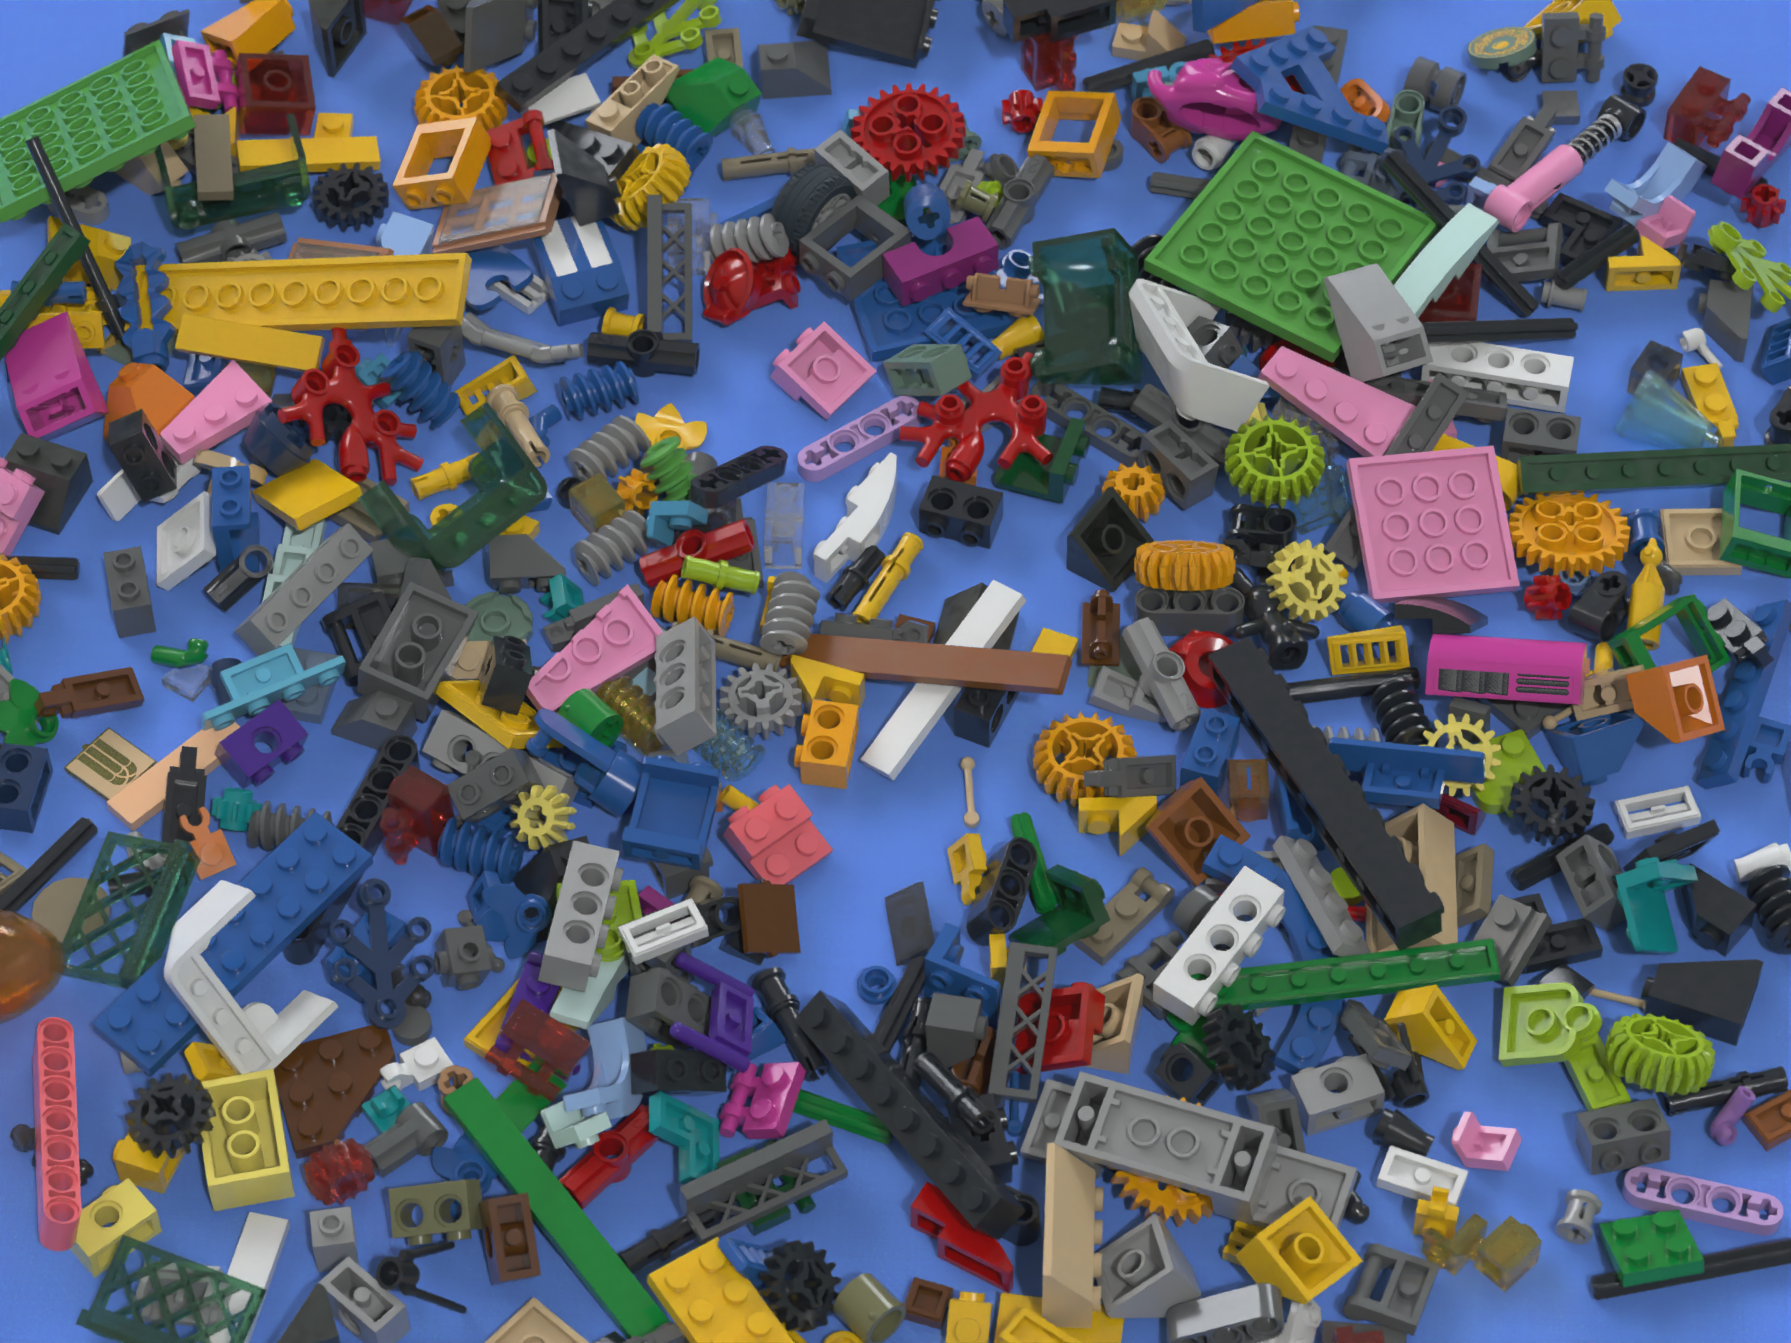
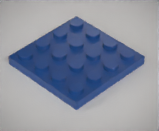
(891, 327)

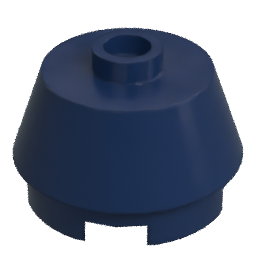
(277, 444)

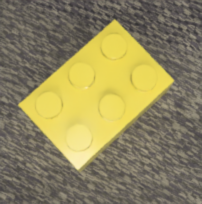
(248, 1146)

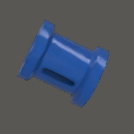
(1645, 526)

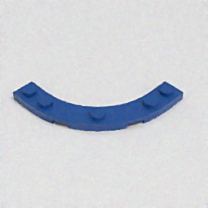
(1315, 1020)

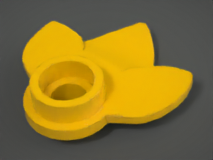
(669, 424)

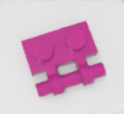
(198, 76)
(772, 1101)

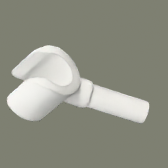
(1695, 340)

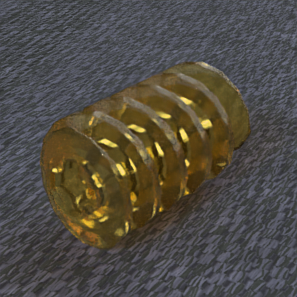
(635, 709)

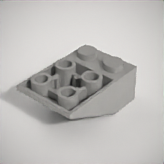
(1375, 324)

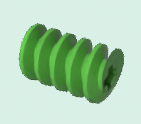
(669, 469)

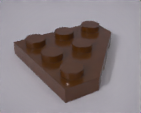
(328, 1082)

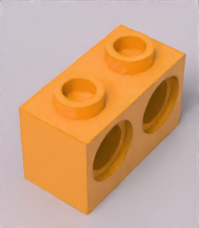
(832, 744)

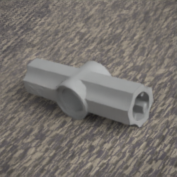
(1162, 674)

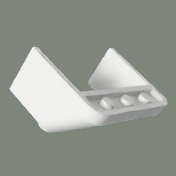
(1194, 385)
(246, 1037)

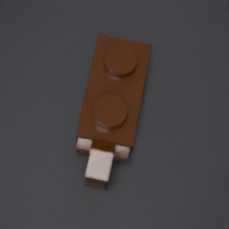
(91, 694)

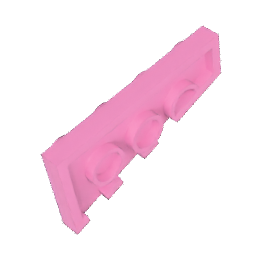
(606, 649)

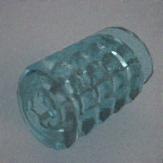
(731, 750)

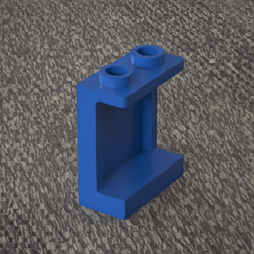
(232, 518)
(672, 812)

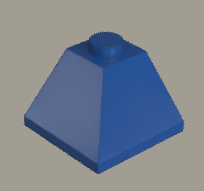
(1595, 744)

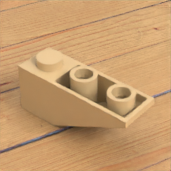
(621, 109)

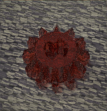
(339, 1171)

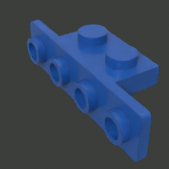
(1407, 772)

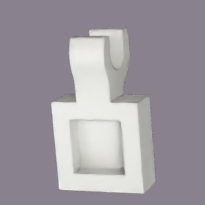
(418, 1066)

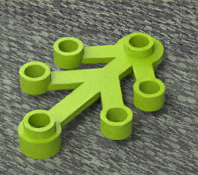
(676, 26)
(1742, 252)

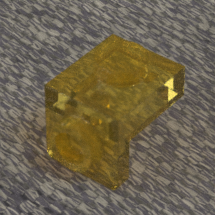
(1458, 1250)

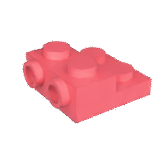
(777, 836)

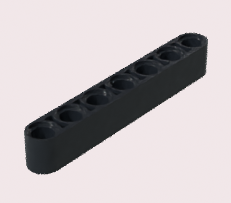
(367, 803)

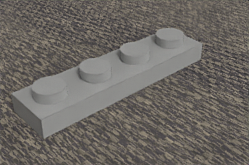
(1320, 896)

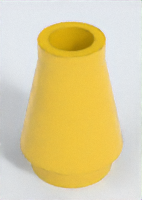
(1019, 334)

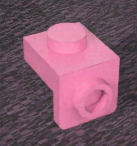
(1669, 224)
(1485, 1145)

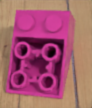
(53, 380)

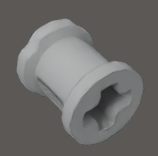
(1578, 1216)

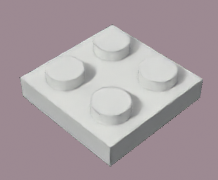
(185, 542)

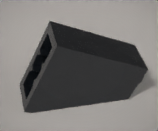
(1705, 995)

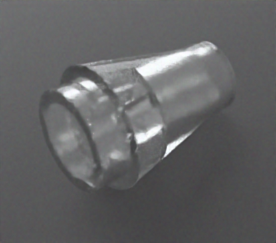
(751, 132)

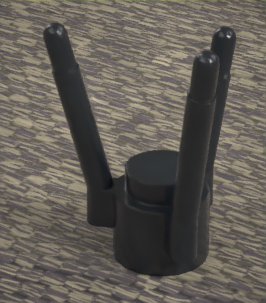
(1408, 1085)
(403, 1275)

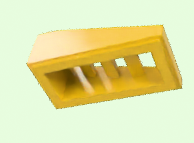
(506, 372)
(1385, 662)

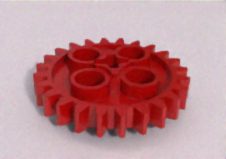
(910, 131)

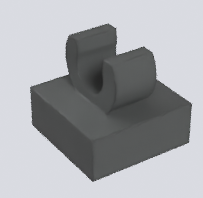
(1476, 711)

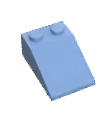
(405, 237)

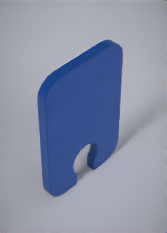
(490, 266)

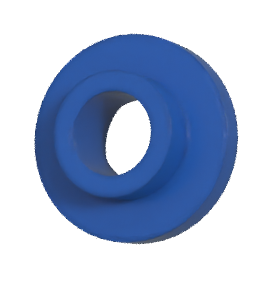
(876, 976)

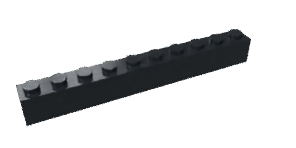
(1326, 794)

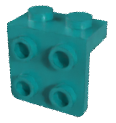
(1645, 905)

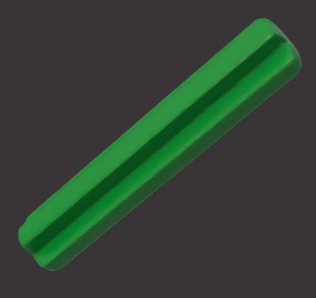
(1039, 886)
(842, 1116)

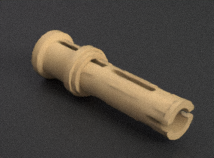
(515, 417)

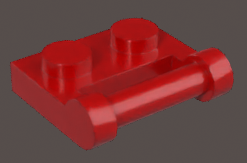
(508, 151)

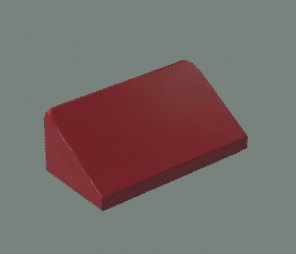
(1461, 814)

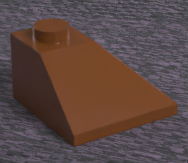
(1191, 825)

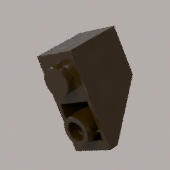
(431, 36)

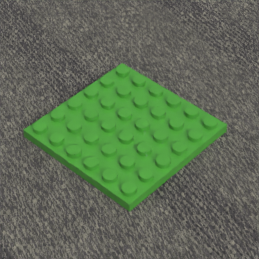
(92, 127)
(1274, 231)

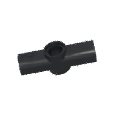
(643, 353)

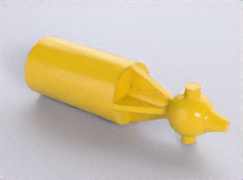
(1647, 594)

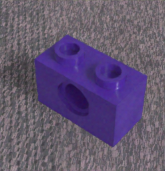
(272, 725)

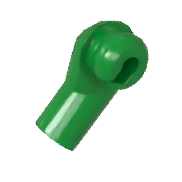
(181, 658)

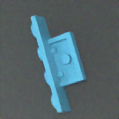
(266, 680)

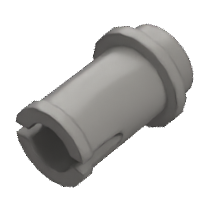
(1570, 298)

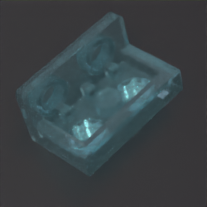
(1326, 503)

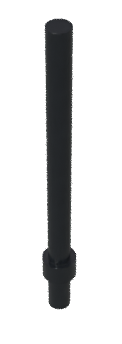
(106, 302)

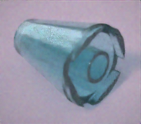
(1665, 418)

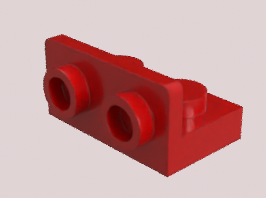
(778, 280)

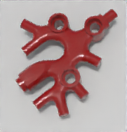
(341, 386)
(952, 421)

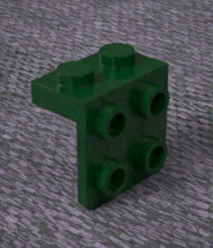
(1048, 480)
(1076, 916)

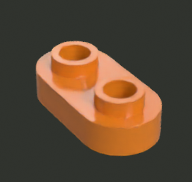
(1365, 100)

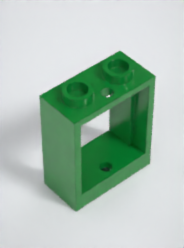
(1749, 546)
(1692, 615)

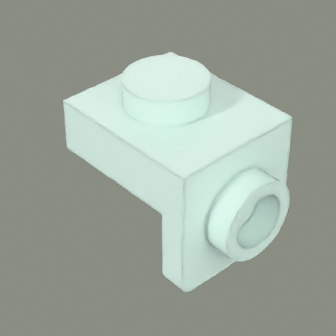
(572, 1127)

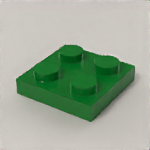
(1651, 1248)

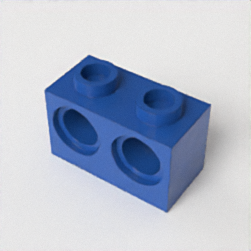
(1211, 748)

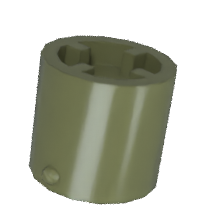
(869, 1309)

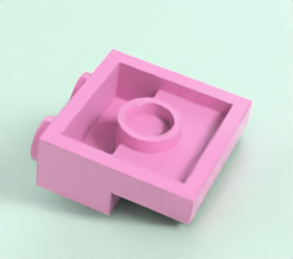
(822, 370)
(17, 504)

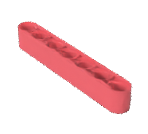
(56, 1134)

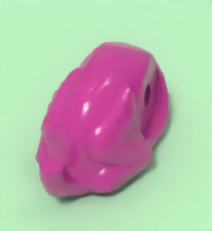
(1211, 101)

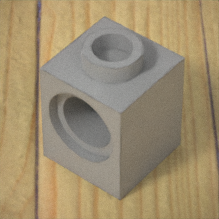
(333, 1237)

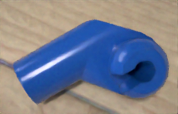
(543, 420)

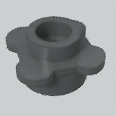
(1000, 168)

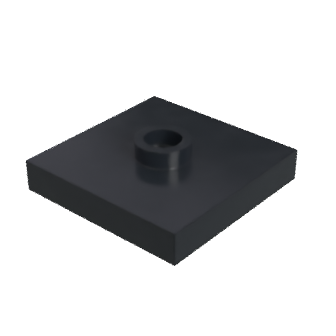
(1678, 845)

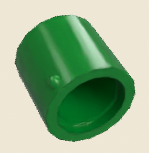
(592, 716)

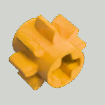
(637, 491)

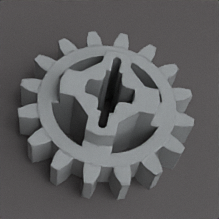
(761, 700)

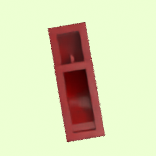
(959, 1241)

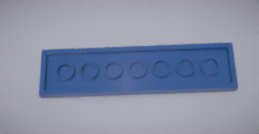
(290, 893)

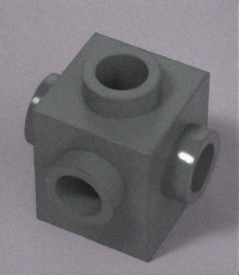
(463, 957)

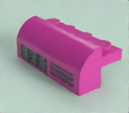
(1507, 668)

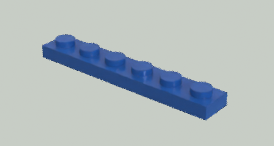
(1745, 701)

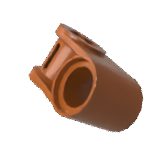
(1154, 130)

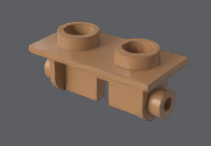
(1018, 298)

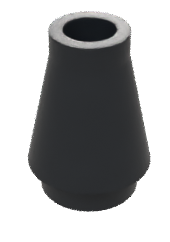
(1401, 1132)

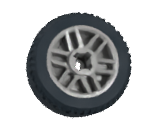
(809, 200)

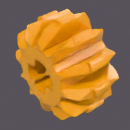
(1138, 488)

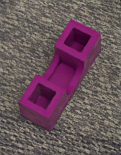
(918, 275)

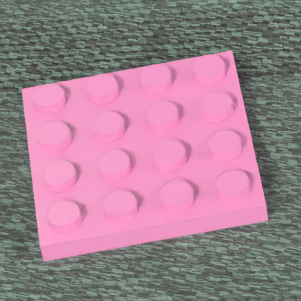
(1432, 524)

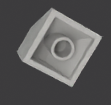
(1145, 1273)

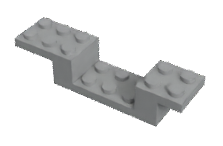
(1186, 1148)

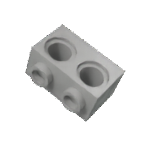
(852, 161)

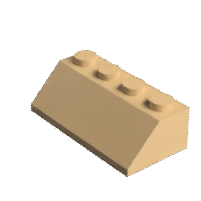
(1430, 844)
(1070, 1241)

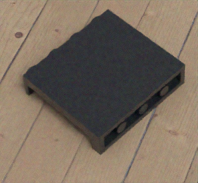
(872, 27)

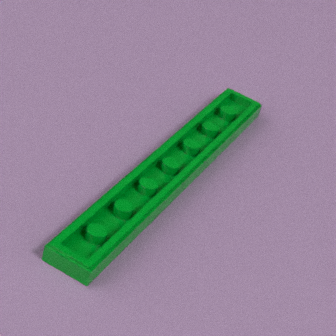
(1360, 975)
(555, 1210)

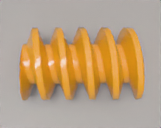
(683, 603)

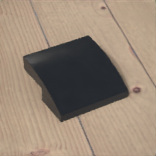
(1446, 614)

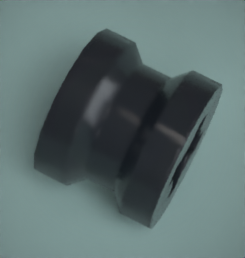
(1639, 84)

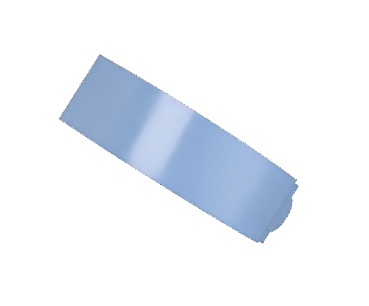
(1671, 174)
(611, 1083)

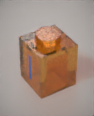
(1248, 789)

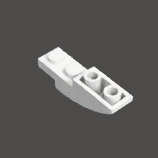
(866, 520)

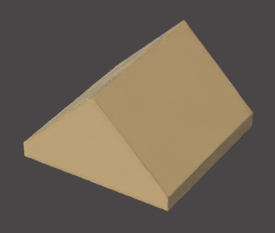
(1121, 1021)

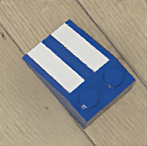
(581, 271)

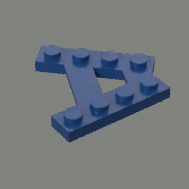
(1323, 106)

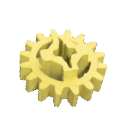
(1306, 581)
(1453, 731)

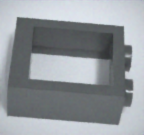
(869, 221)

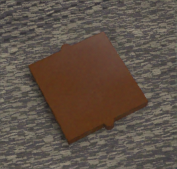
(768, 919)

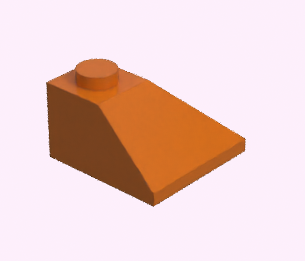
(147, 389)
(1677, 699)

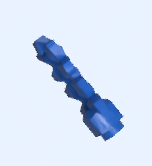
(146, 344)

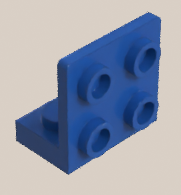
(947, 977)

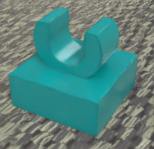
(563, 597)
(384, 1109)

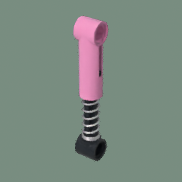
(1516, 202)

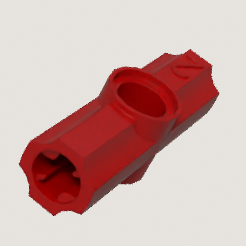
(714, 545)
(596, 1171)

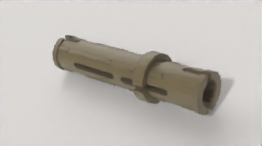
(767, 164)
(742, 653)

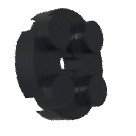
(1707, 257)

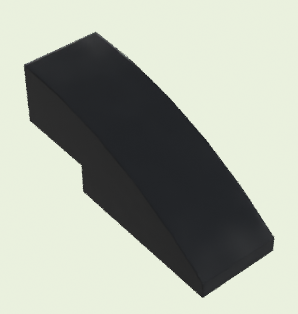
(1056, 17)

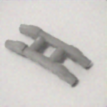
(482, 334)

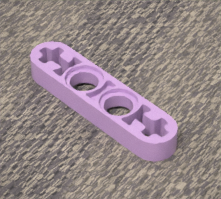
(855, 434)
(1704, 1194)

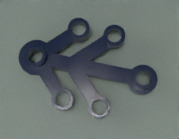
(1429, 168)
(380, 960)

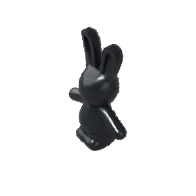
(1279, 635)

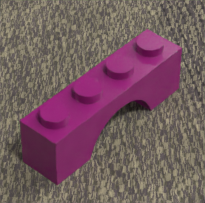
(1751, 157)

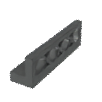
(656, 265)
(1008, 1026)
(761, 1168)

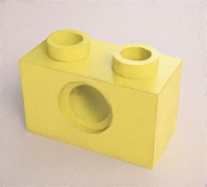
(132, 1217)

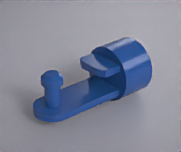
(620, 773)

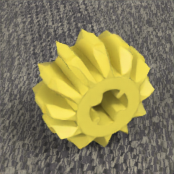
(553, 806)

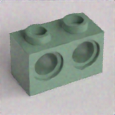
(927, 369)

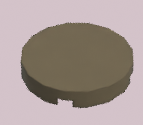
(58, 904)

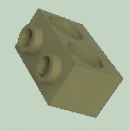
(435, 1203)

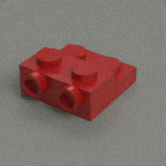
(1073, 1020)

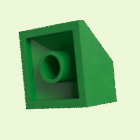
(714, 95)

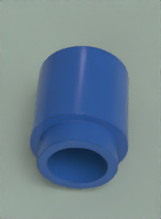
(1364, 613)

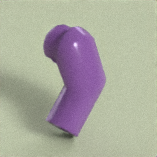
(1723, 1124)

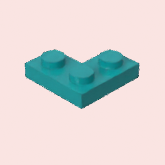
(689, 1130)

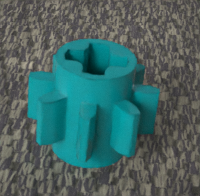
(235, 808)

